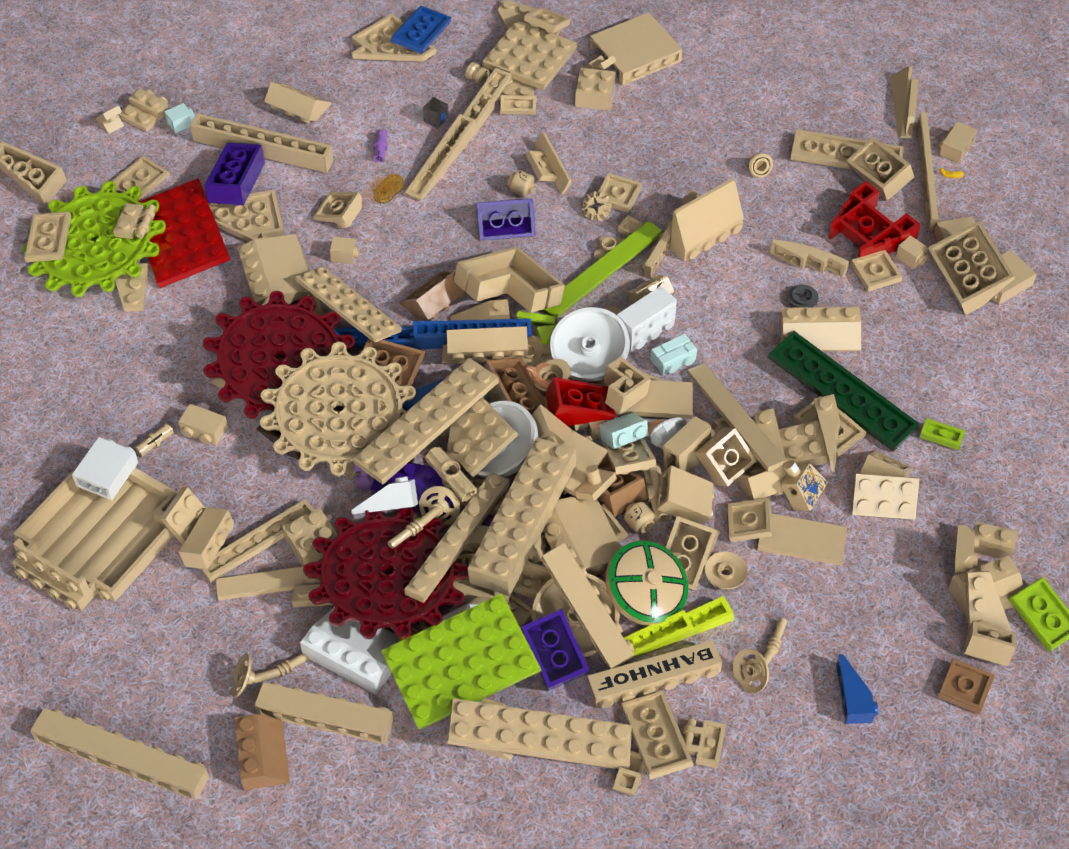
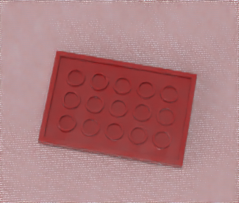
(190, 236)

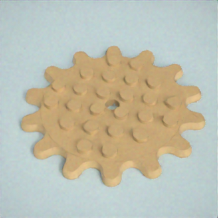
(313, 390)

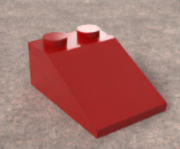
(578, 402)

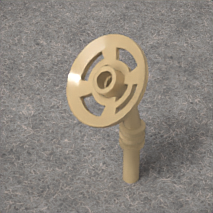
(435, 511)
(757, 668)
(243, 672)

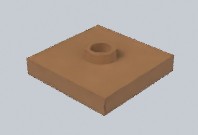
(965, 686)

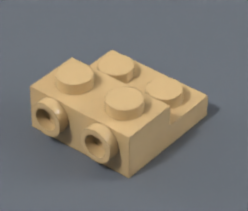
(144, 109)

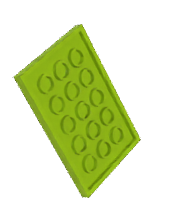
(460, 660)

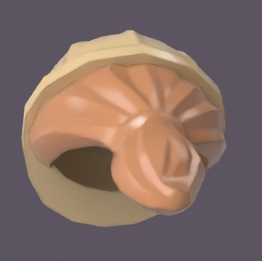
(545, 372)

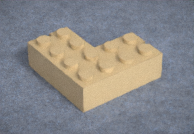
(510, 273)

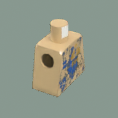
(802, 485)

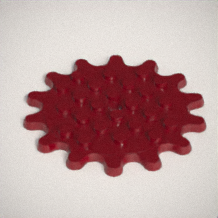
(259, 334)
(355, 581)

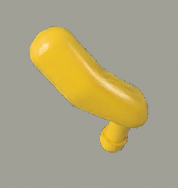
(956, 174)

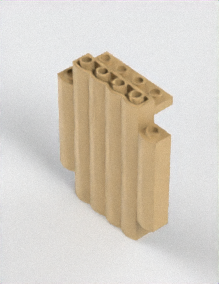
(93, 544)

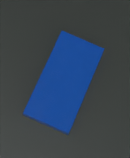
(421, 29)

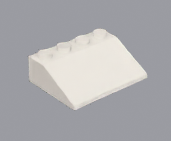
(348, 653)

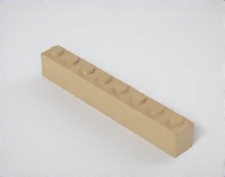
(275, 145)
(120, 753)

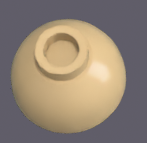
(760, 165)

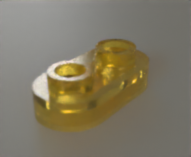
(385, 191)

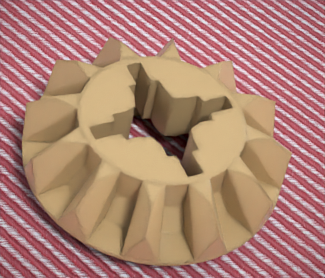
(603, 211)

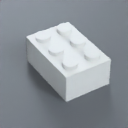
(649, 317)

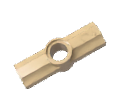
(457, 481)
(652, 481)

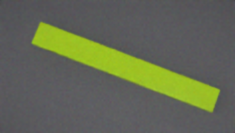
(605, 267)

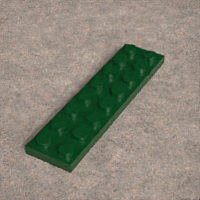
(852, 395)

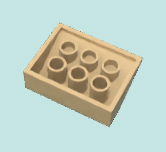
(706, 221)
(272, 266)
(971, 266)
(586, 530)

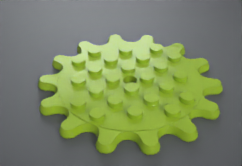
(109, 257)

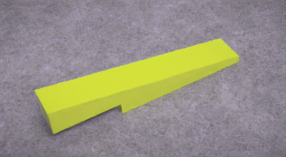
(681, 626)

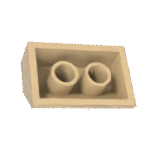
(295, 102)
(1005, 578)

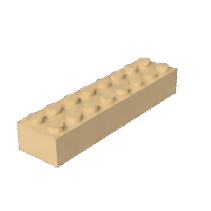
(522, 516)

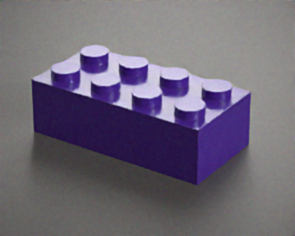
(234, 174)
(424, 478)

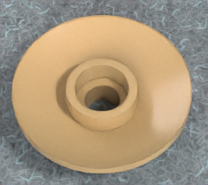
(729, 563)

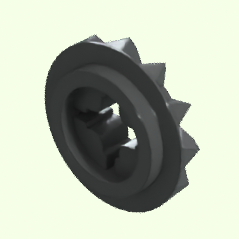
(798, 291)

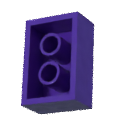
(555, 649)

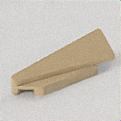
(905, 101)

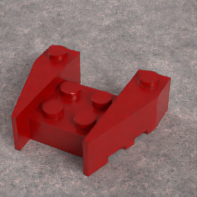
(868, 226)

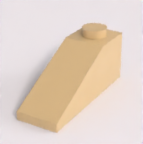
(486, 311)

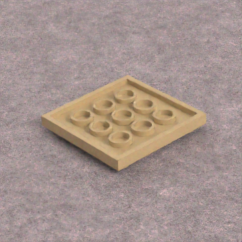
(530, 54)

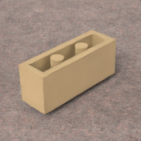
(206, 538)

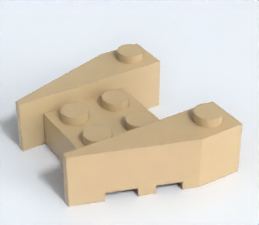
(808, 442)

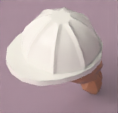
(663, 430)

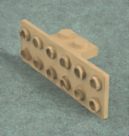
(348, 304)

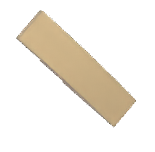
(803, 255)

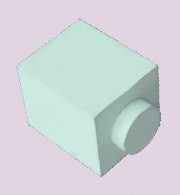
(179, 118)

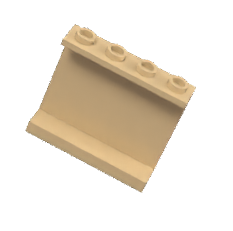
(638, 46)

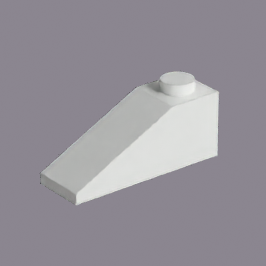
(393, 496)

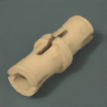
(164, 432)

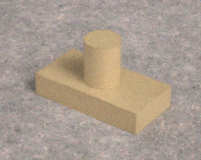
(596, 484)

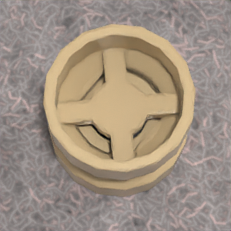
(476, 73)

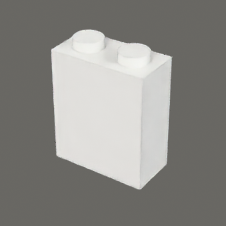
(105, 468)

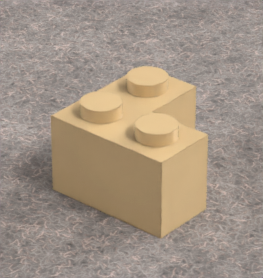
(625, 384)

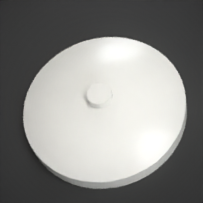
(590, 342)
(512, 456)

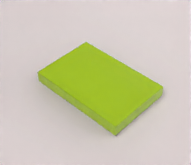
(1043, 613)

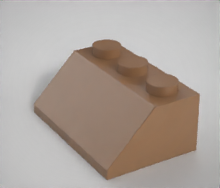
(433, 296)
(261, 751)

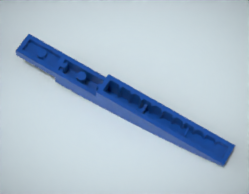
(434, 333)

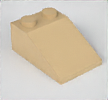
(881, 168)
(692, 546)

